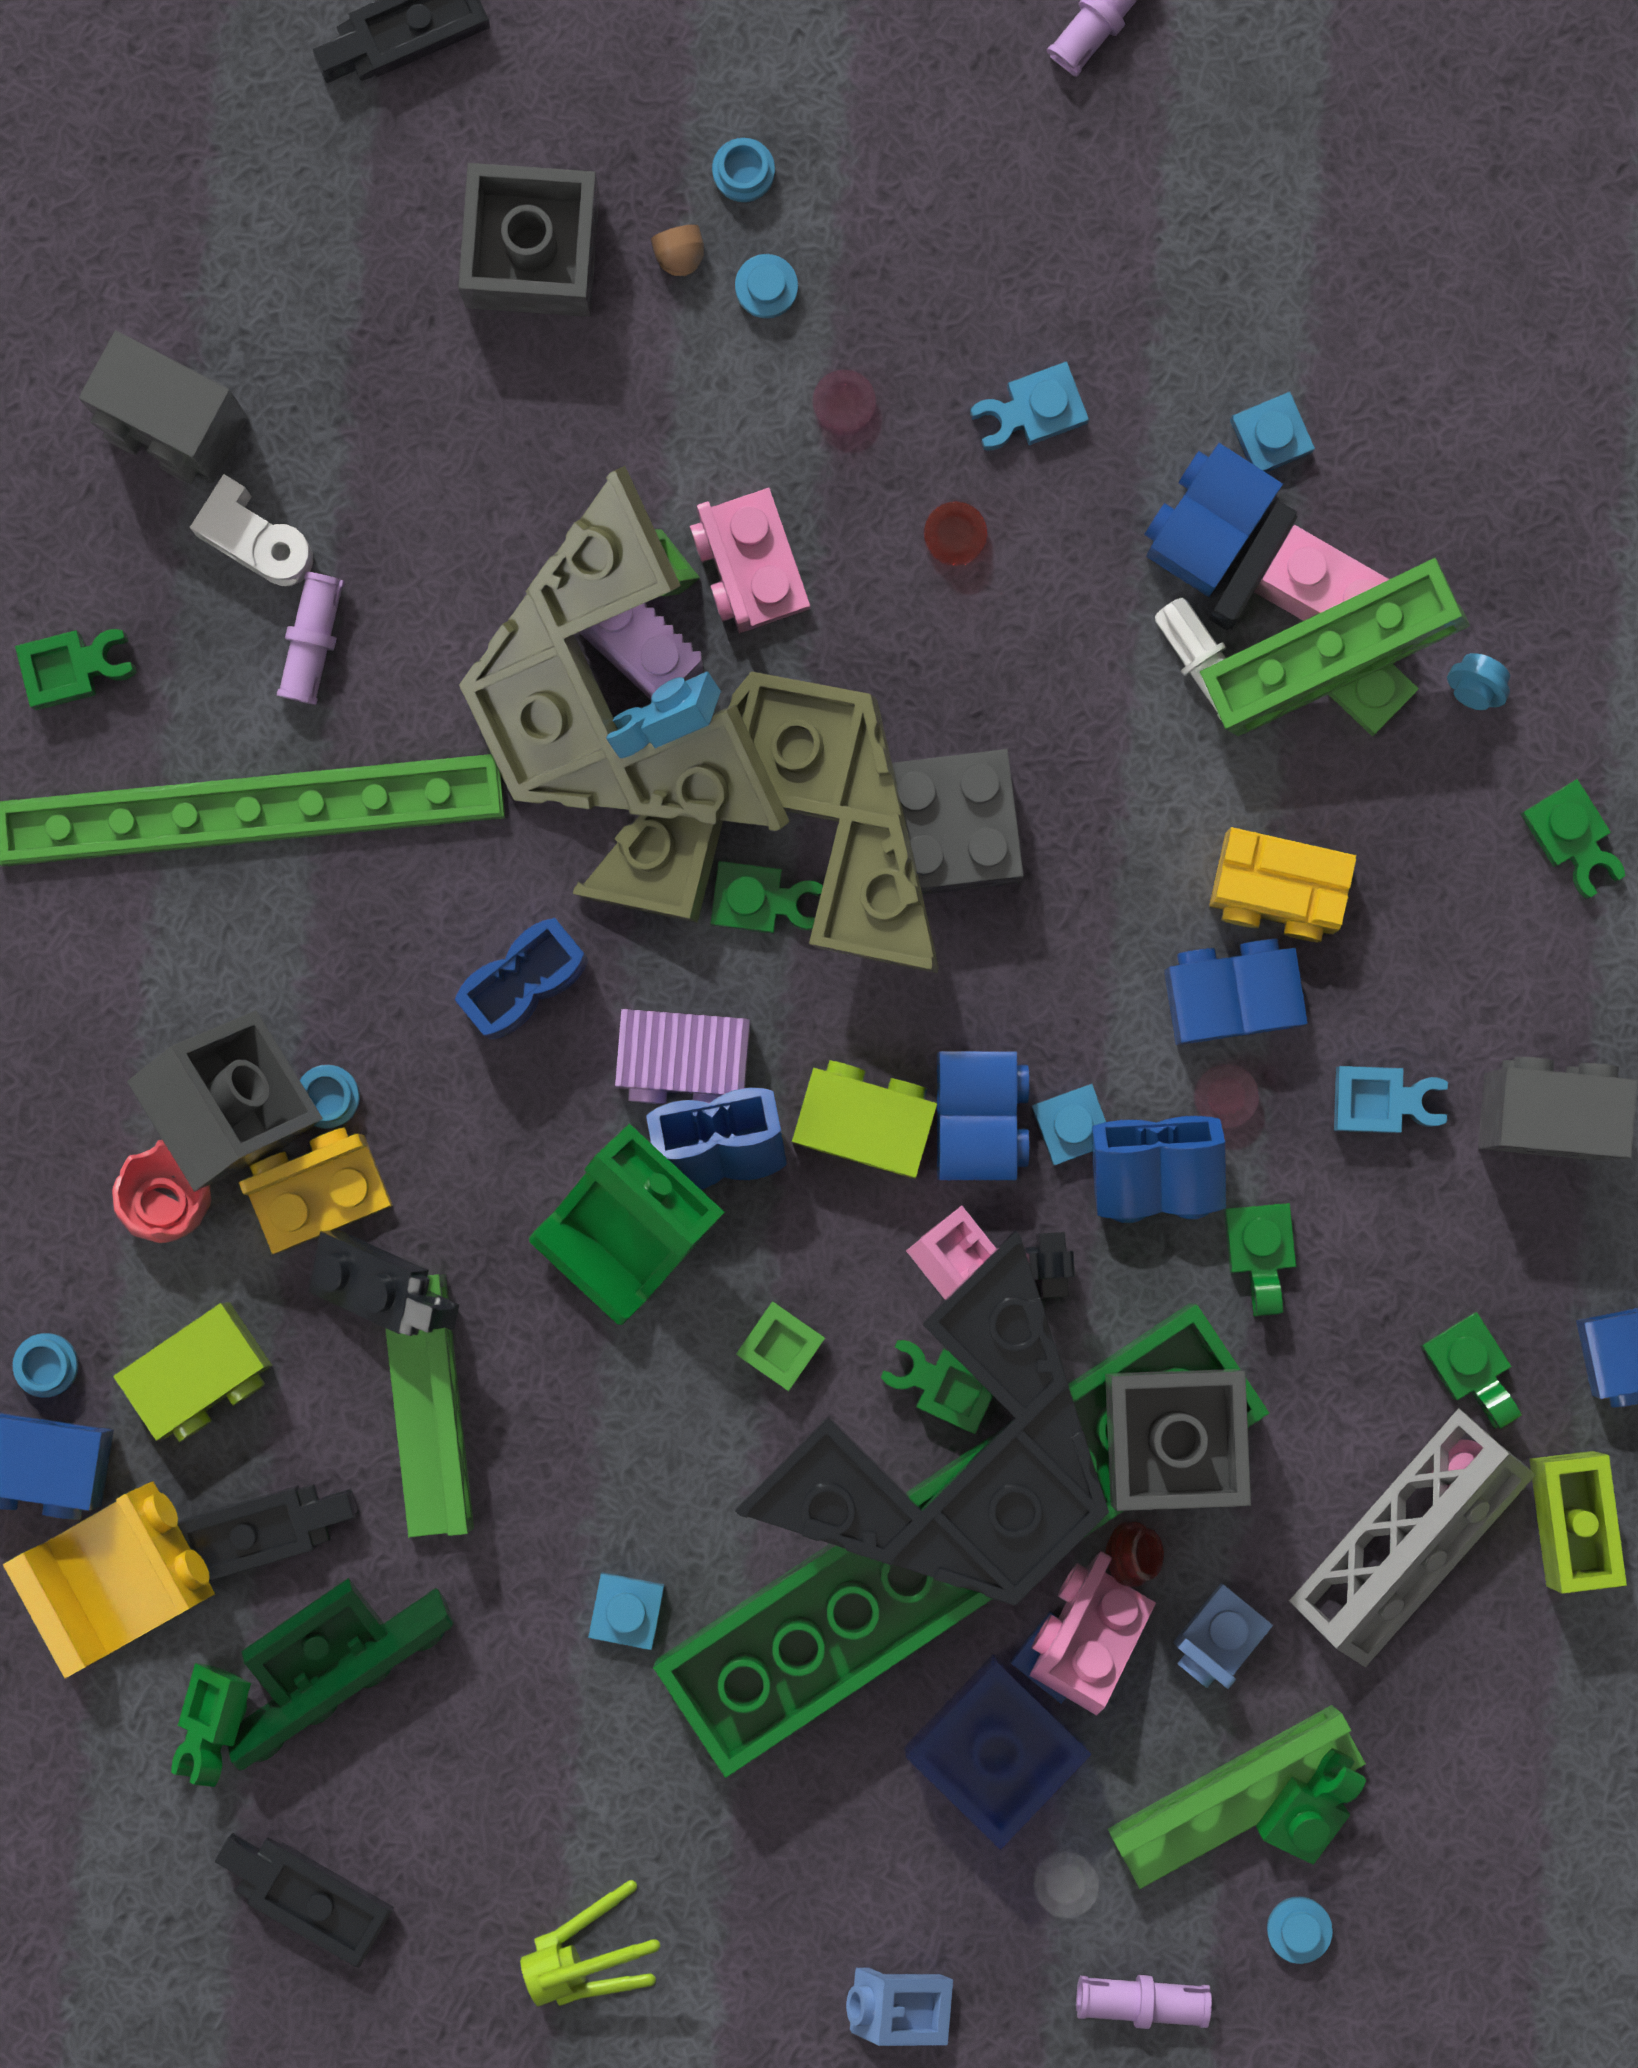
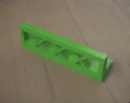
(1334, 648)
(430, 1429)
(1227, 1798)

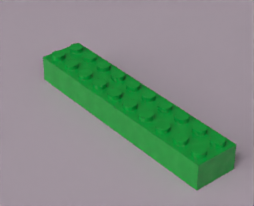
(853, 1617)

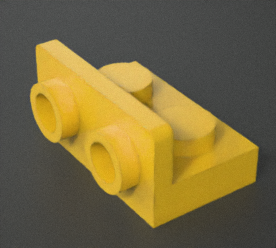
(315, 1190)

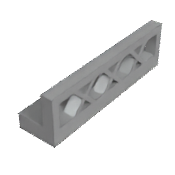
(1428, 1550)

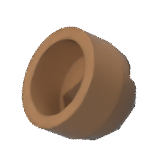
(679, 249)

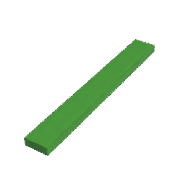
(250, 810)

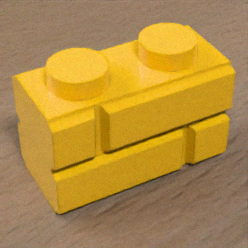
(1282, 884)

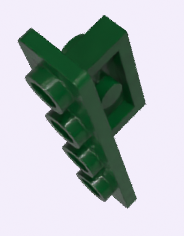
(326, 1658)

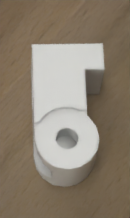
(269, 550)

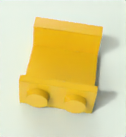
(110, 1578)

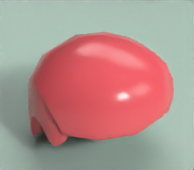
(149, 1212)

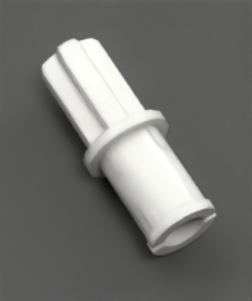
(1190, 640)

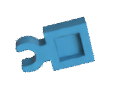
(1040, 405)
(674, 712)
(1376, 1100)

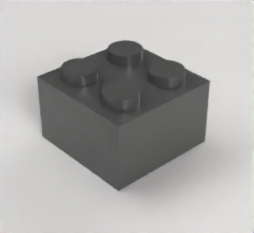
(529, 239)
(164, 407)
(961, 820)
(224, 1100)
(1558, 1113)
(1178, 1439)

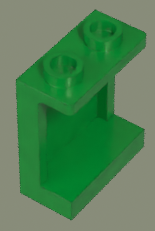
(625, 1225)

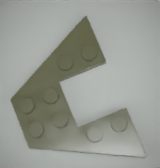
(547, 710)
(827, 763)

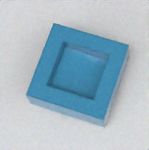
(1272, 433)
(1068, 1123)
(626, 1611)

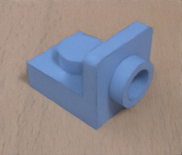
(1220, 1638)
(900, 2008)

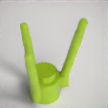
(559, 1972)

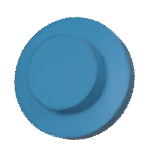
(743, 169)
(766, 286)
(1479, 682)
(333, 1094)
(45, 1365)
(1299, 1930)

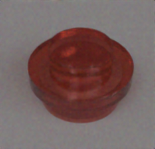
(955, 533)
(1135, 1554)

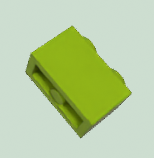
(865, 1120)
(193, 1373)
(1578, 1522)

